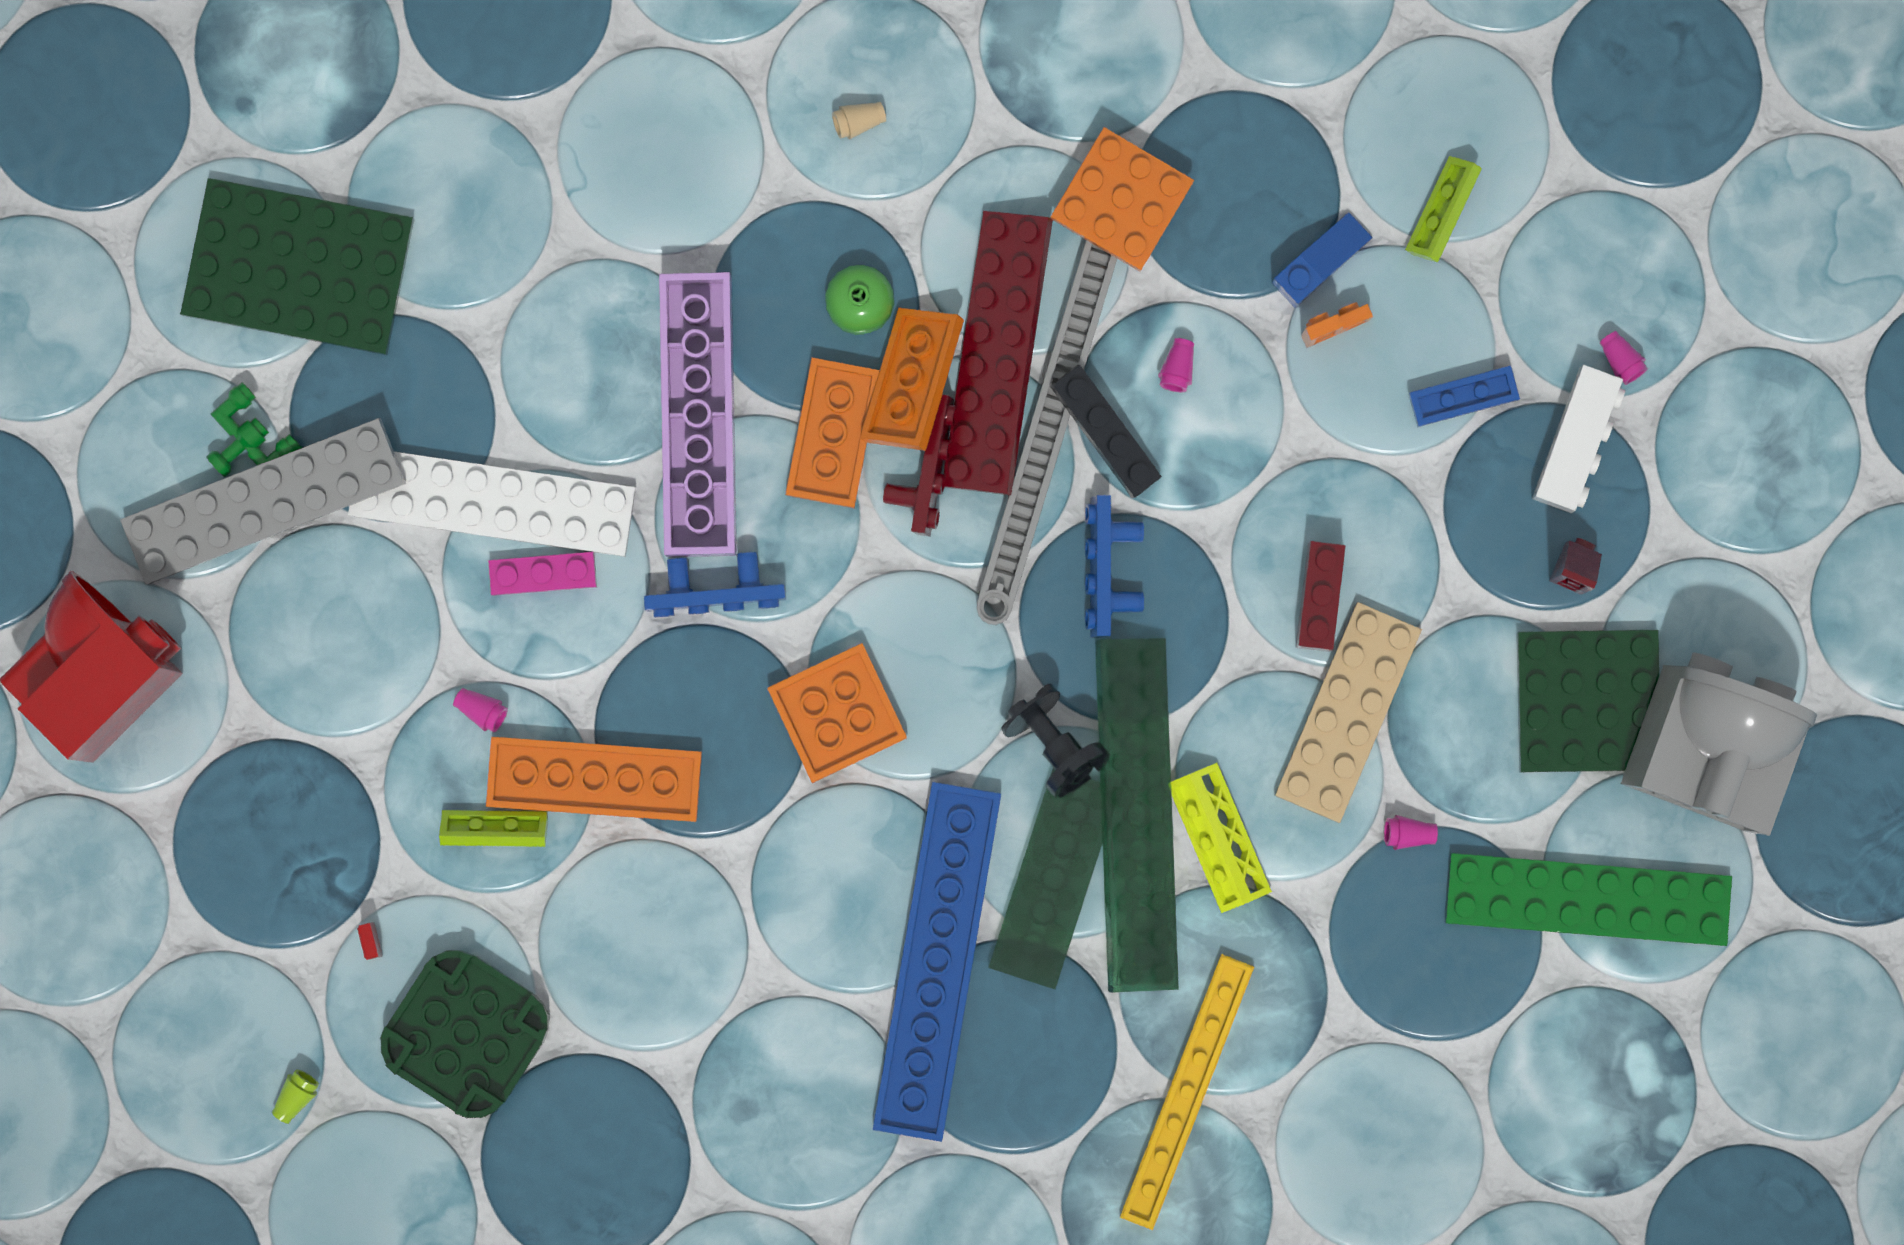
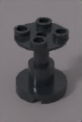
(1062, 751)

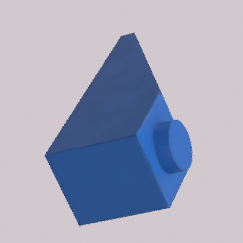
(1321, 260)

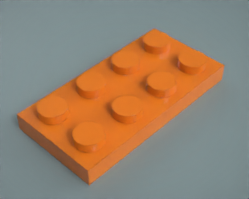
(912, 378)
(828, 439)

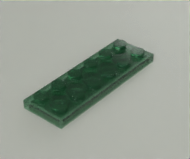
(1051, 887)

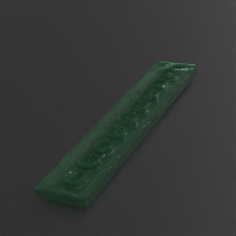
(1137, 815)

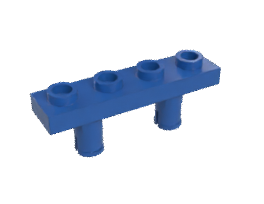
(1098, 582)
(698, 602)

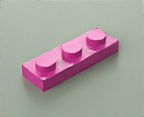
(542, 573)

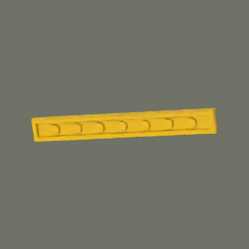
(1186, 1092)

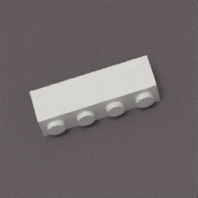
(1578, 439)

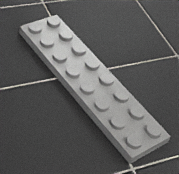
(263, 501)

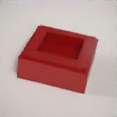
(369, 941)

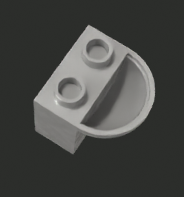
(1719, 744)

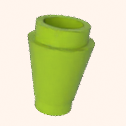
(295, 1095)

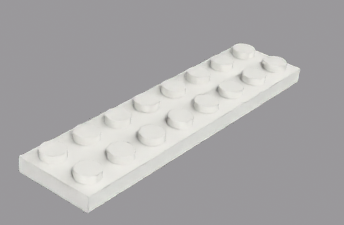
(506, 505)

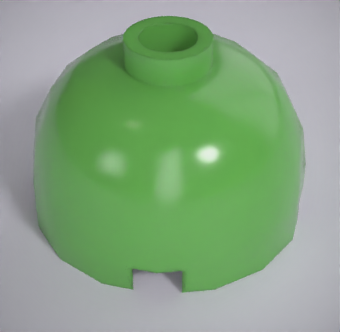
(861, 316)

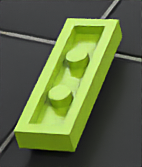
(1443, 209)
(493, 828)

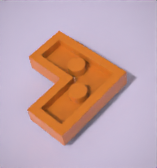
(1324, 327)

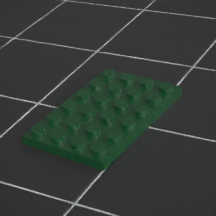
(297, 266)

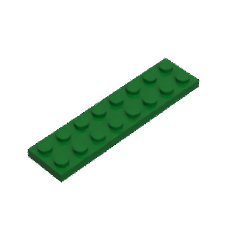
(1588, 899)

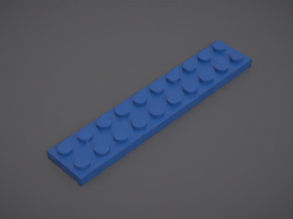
(937, 962)

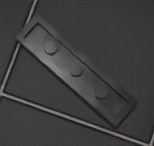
(1105, 431)

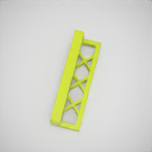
(1214, 840)

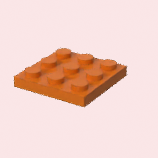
(1122, 199)
(837, 713)

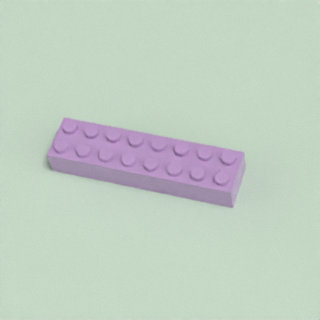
(697, 414)

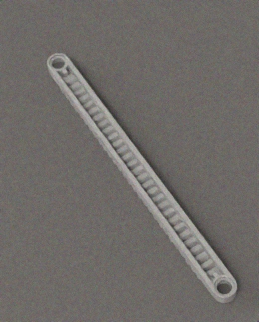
(1045, 433)

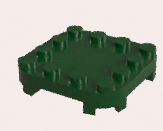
(465, 1033)

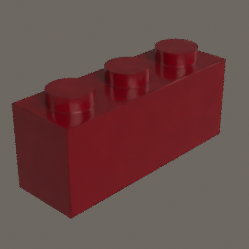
(1320, 596)

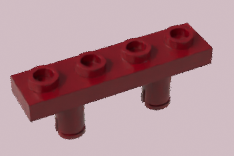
(924, 496)

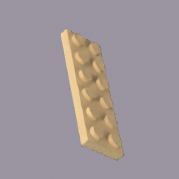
(1348, 712)

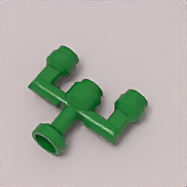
(248, 435)

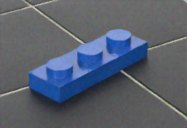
(1464, 396)

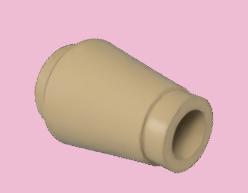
(857, 119)

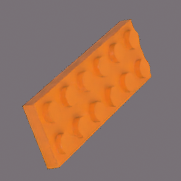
(594, 779)

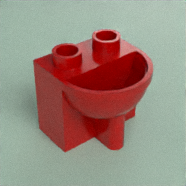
(90, 671)

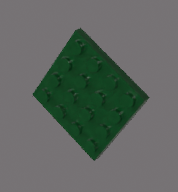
(1583, 697)

